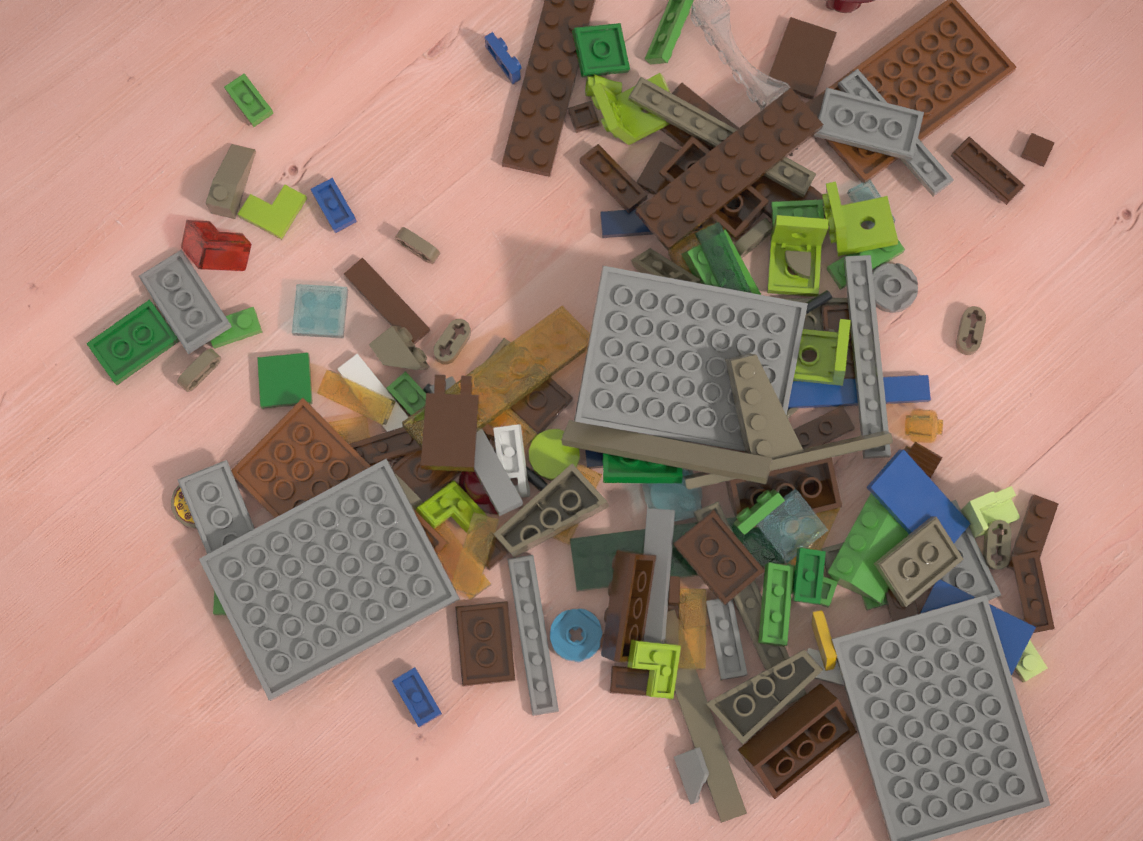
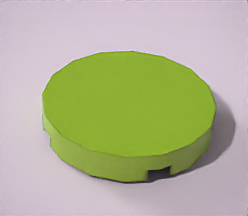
(549, 456)

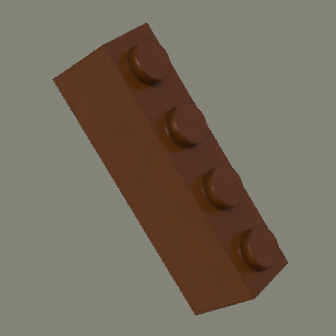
(738, 213)
(813, 481)
(627, 603)
(797, 740)

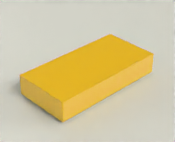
(823, 640)

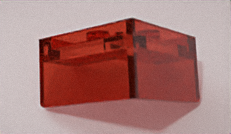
(215, 249)

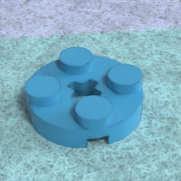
(577, 650)

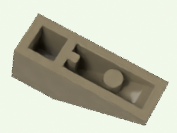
(230, 181)
(656, 264)

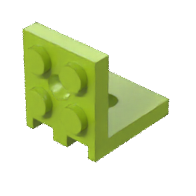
(625, 118)
(846, 223)
(795, 234)
(831, 355)

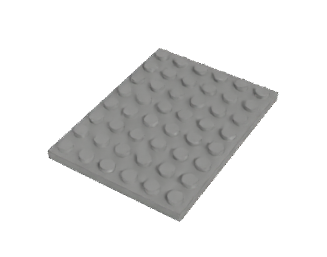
(663, 351)
(328, 579)
(940, 722)

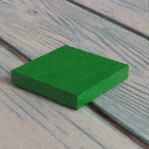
(601, 50)
(284, 380)

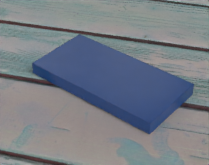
(914, 497)
(1011, 630)

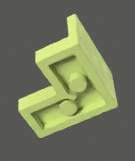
(990, 508)

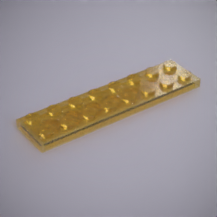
(518, 368)

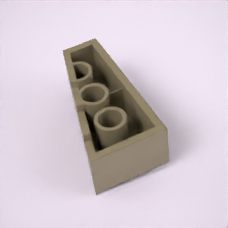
(759, 411)
(553, 510)
(762, 696)

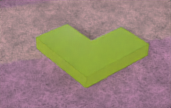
(275, 217)
(447, 503)
(661, 660)

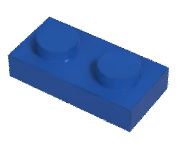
(498, 51)
(333, 205)
(417, 697)

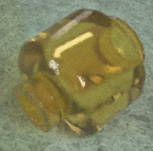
(923, 426)

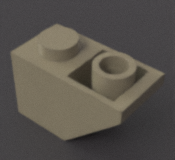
(397, 349)

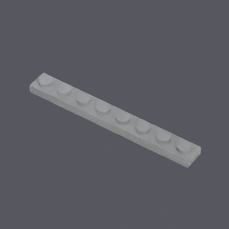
(866, 351)

